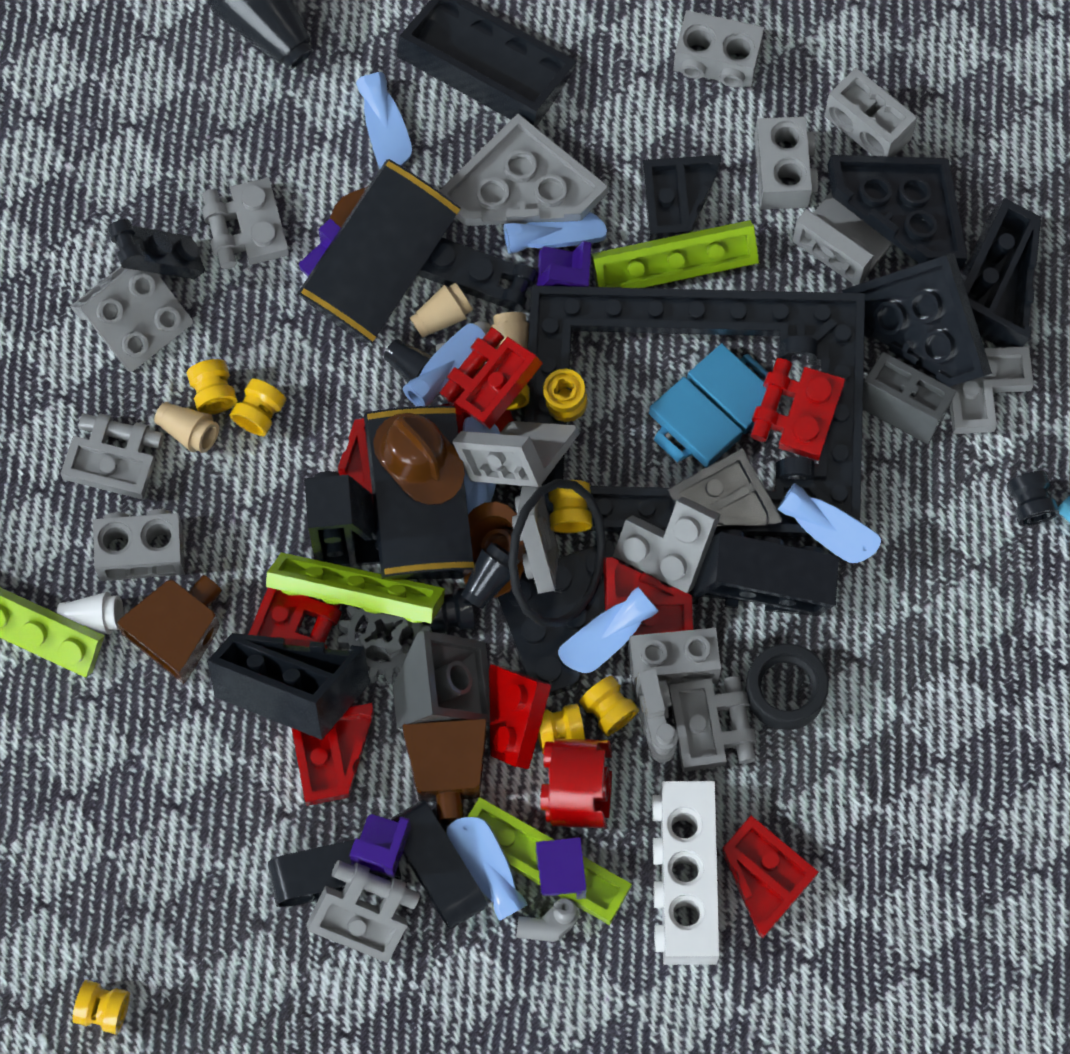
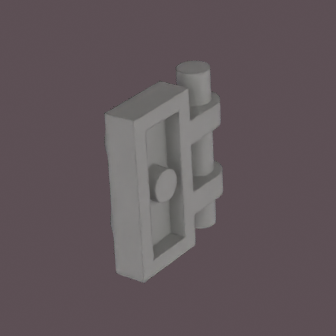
(257, 218)
(109, 466)
(653, 704)
(698, 723)
(358, 923)

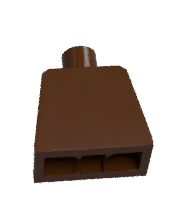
(174, 625)
(446, 763)

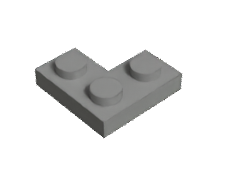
(973, 403)
(671, 554)

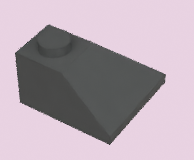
(442, 681)

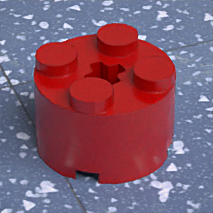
(578, 783)

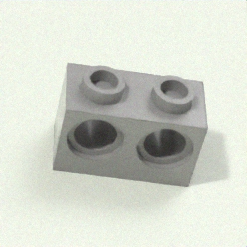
(721, 39)
(870, 115)
(778, 163)
(138, 557)
(676, 656)

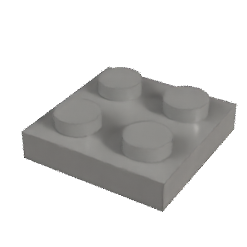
(540, 542)

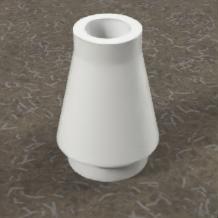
(96, 612)

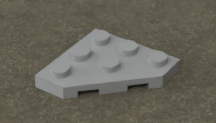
(523, 180)

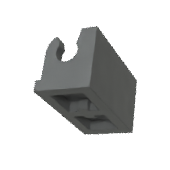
(906, 397)

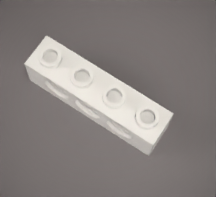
(695, 804)

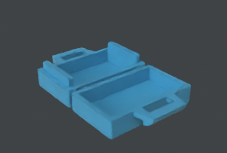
(710, 406)

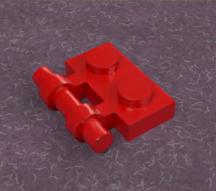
(496, 383)
(811, 412)
(283, 615)

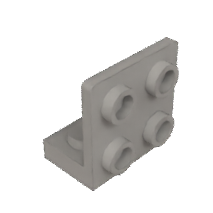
(840, 240)
(133, 314)
(518, 455)

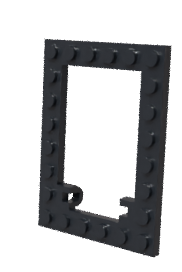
(811, 324)

